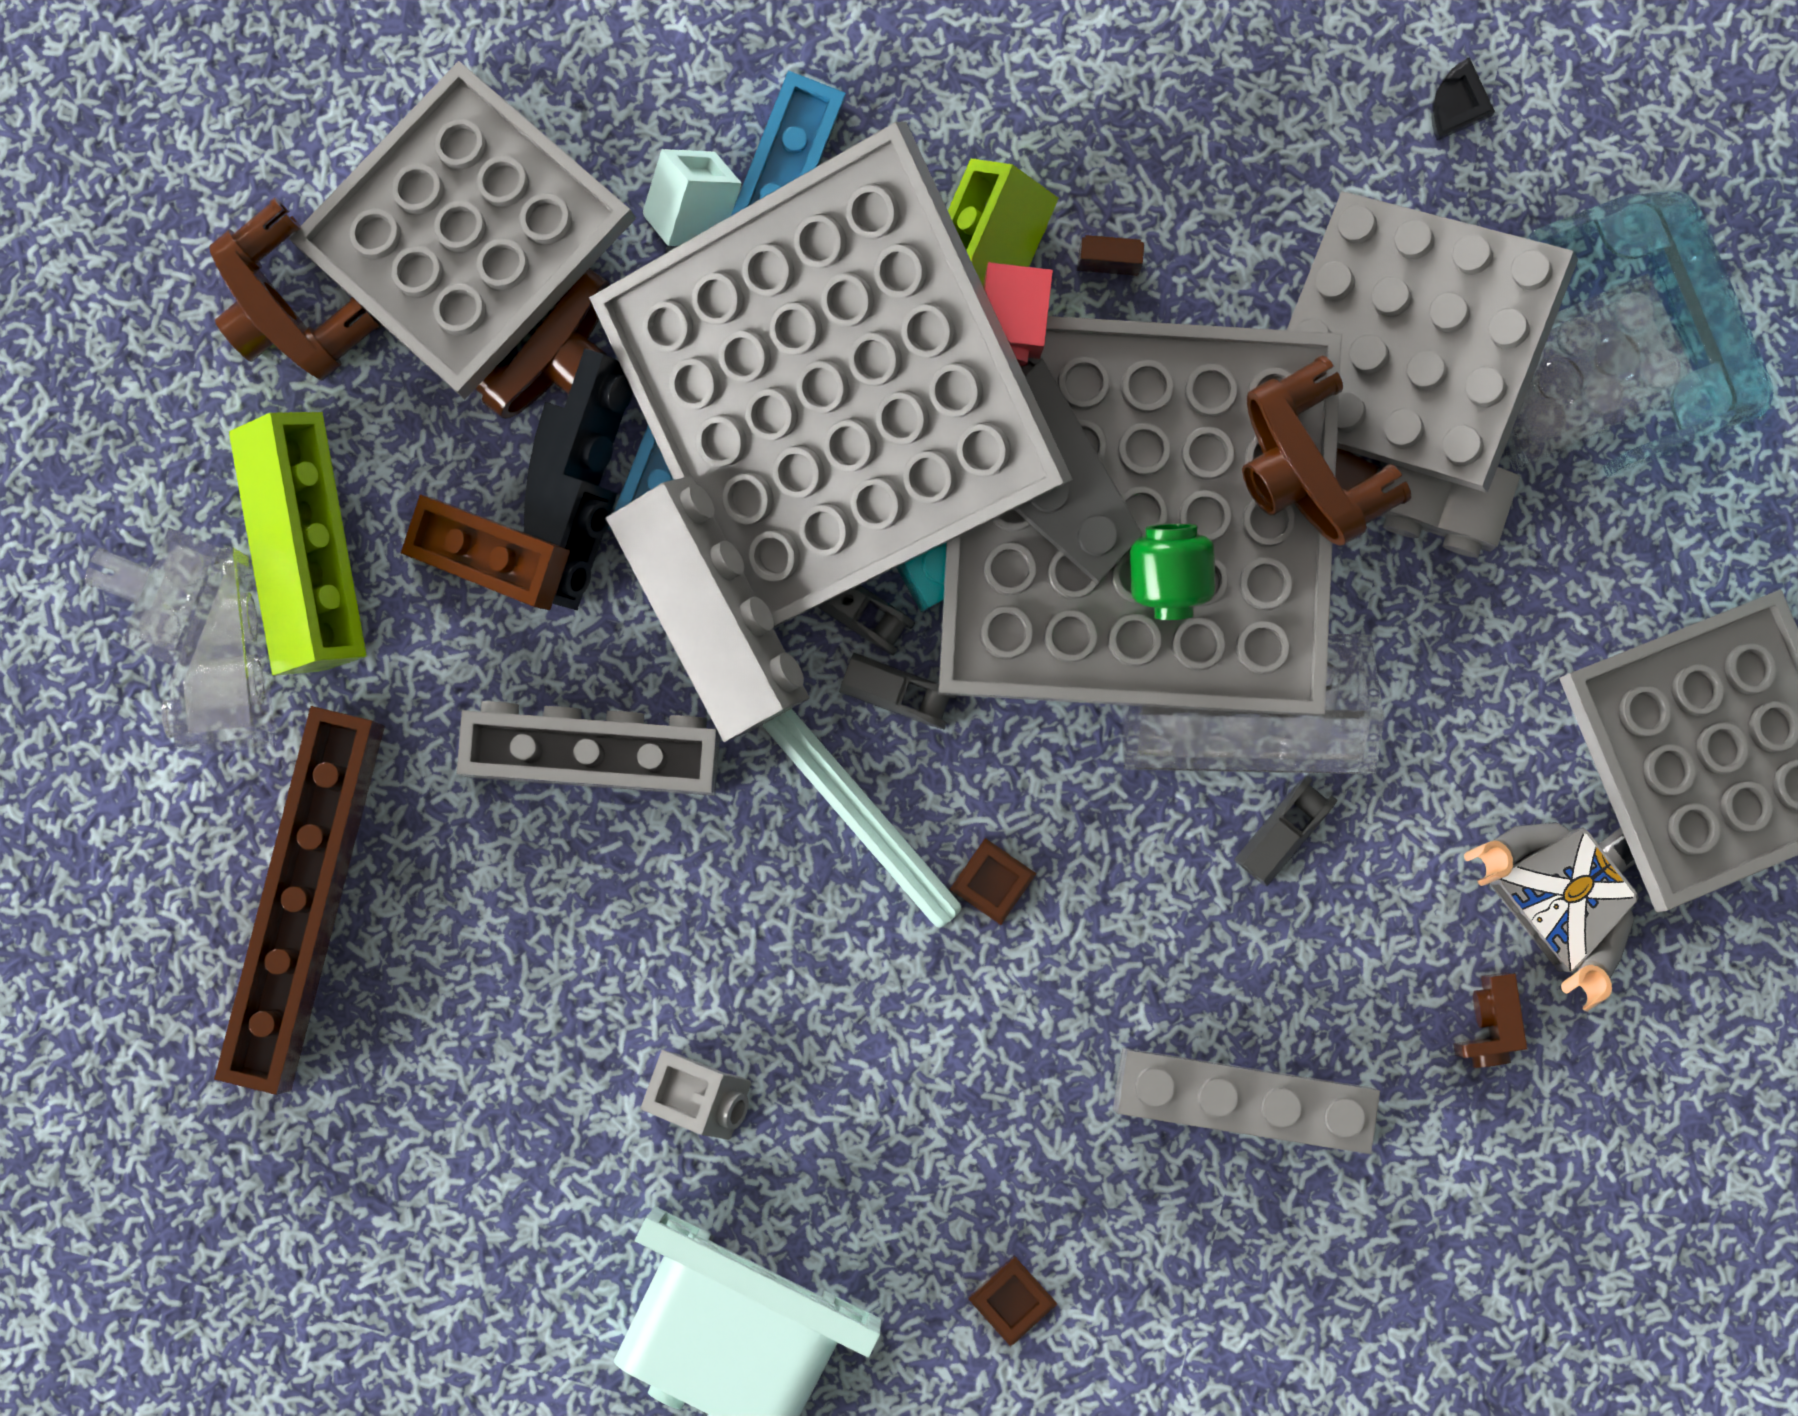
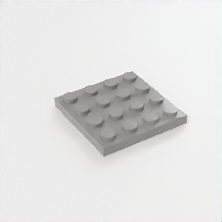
(462, 229)
(1433, 331)
(1699, 747)

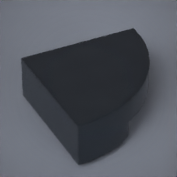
(1460, 101)

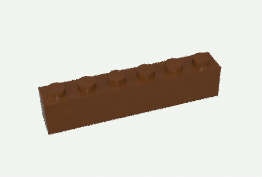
(299, 901)

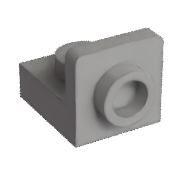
(696, 1096)

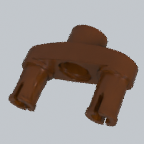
(262, 314)
(549, 354)
(1296, 470)

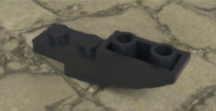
(567, 467)

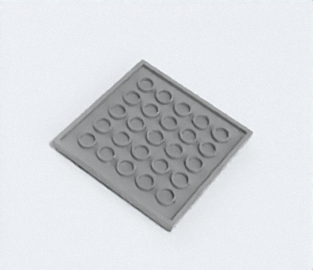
(833, 377)
(1174, 438)

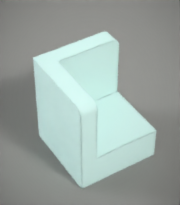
(689, 194)

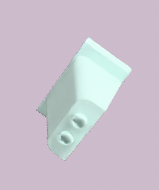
(731, 1330)

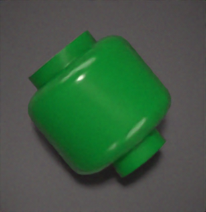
(1172, 570)

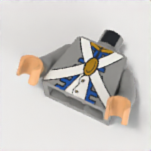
(1566, 897)

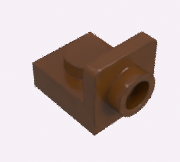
(1500, 1010)

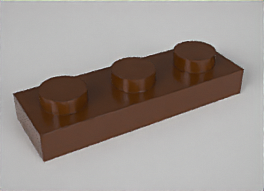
(485, 552)

